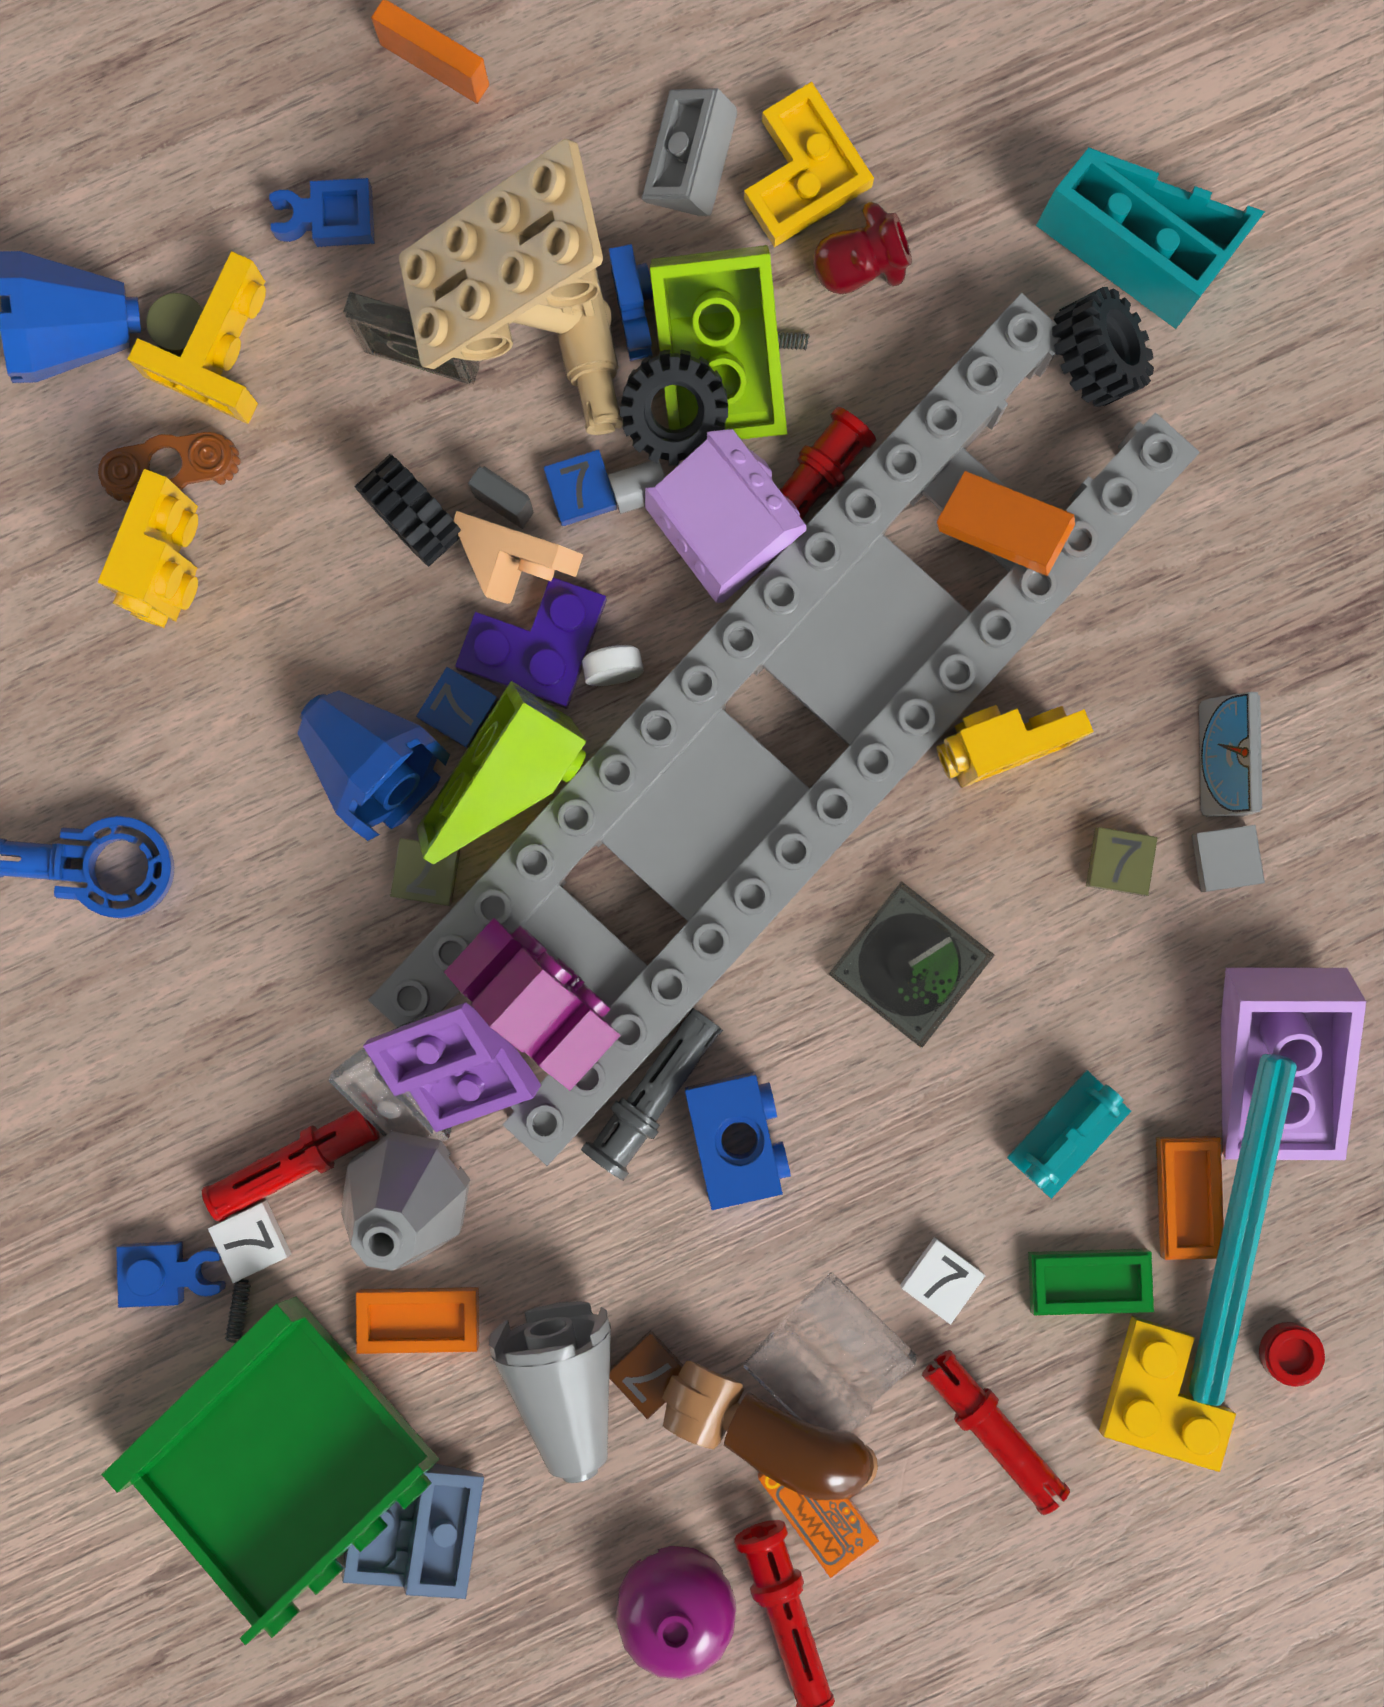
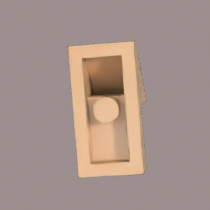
(503, 553)

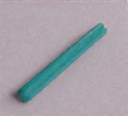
(1242, 1228)

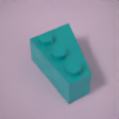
(1144, 232)

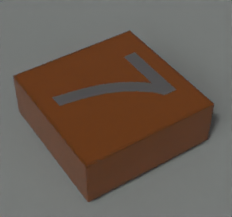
(645, 1373)

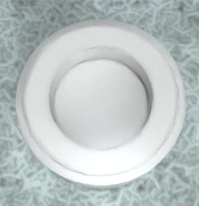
(612, 665)

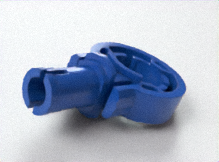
(54, 864)

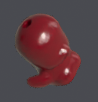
(859, 255)

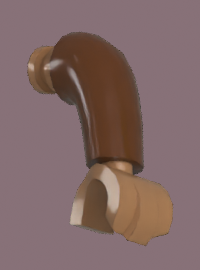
(777, 1444)

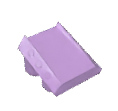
(724, 513)

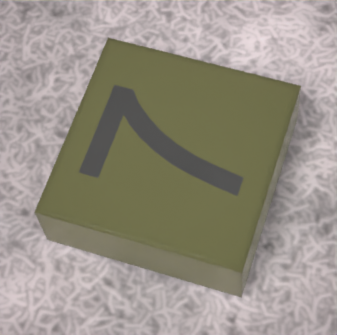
(1121, 861)
(420, 879)

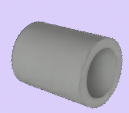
(630, 484)

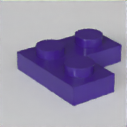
(539, 660)

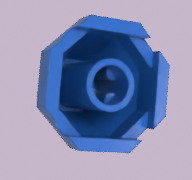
(59, 316)
(369, 760)

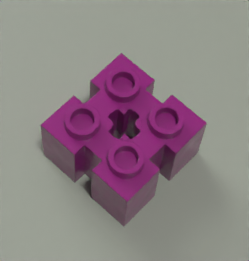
(534, 1001)

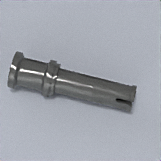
(637, 1116)

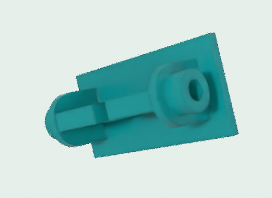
(1069, 1133)

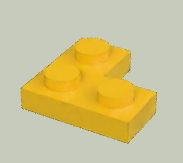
(820, 169)
(1147, 1405)

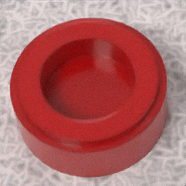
(1292, 1354)

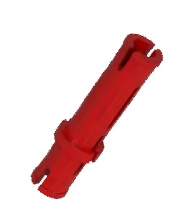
(311, 1152)
(978, 1412)

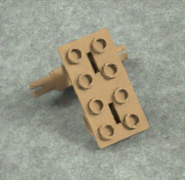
(521, 259)

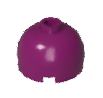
(676, 1612)

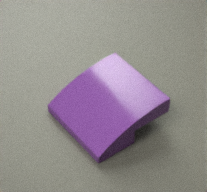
(453, 1066)

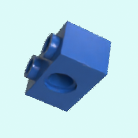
(729, 1176)

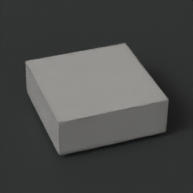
(1228, 858)

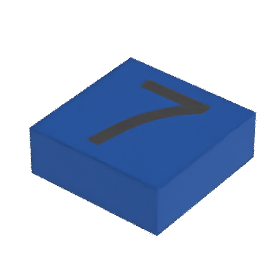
(580, 488)
(457, 707)

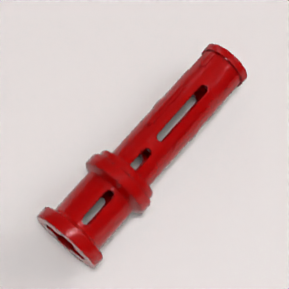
(827, 459)
(779, 1586)

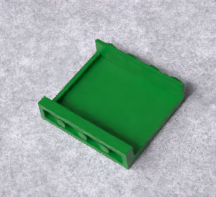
(277, 1465)

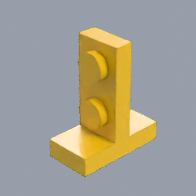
(212, 344)

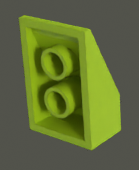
(726, 313)
(506, 769)

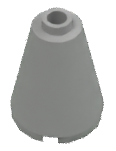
(560, 1383)

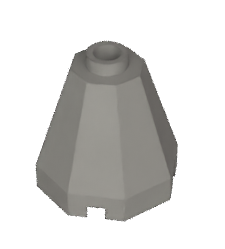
(403, 1200)

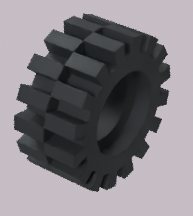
(1103, 347)
(661, 372)
(409, 510)

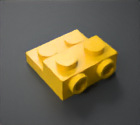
(145, 556)
(997, 742)

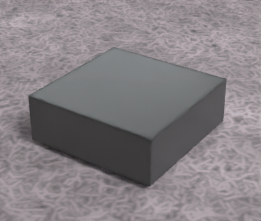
(501, 496)

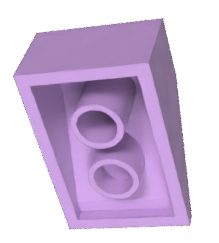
(1316, 1023)

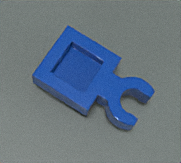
(335, 213)
(632, 287)
(158, 1273)

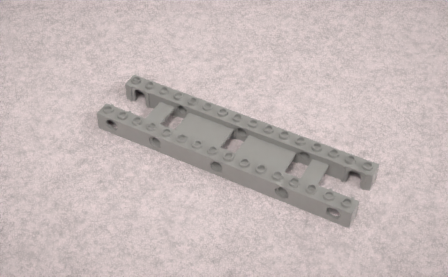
(706, 804)

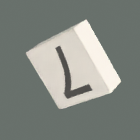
(249, 1241)
(942, 1280)

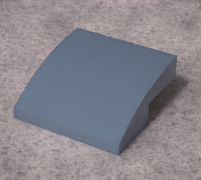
(428, 1542)

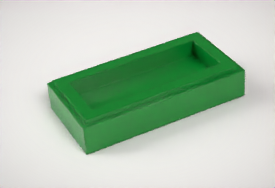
(1090, 1281)

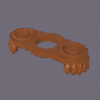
(203, 456)

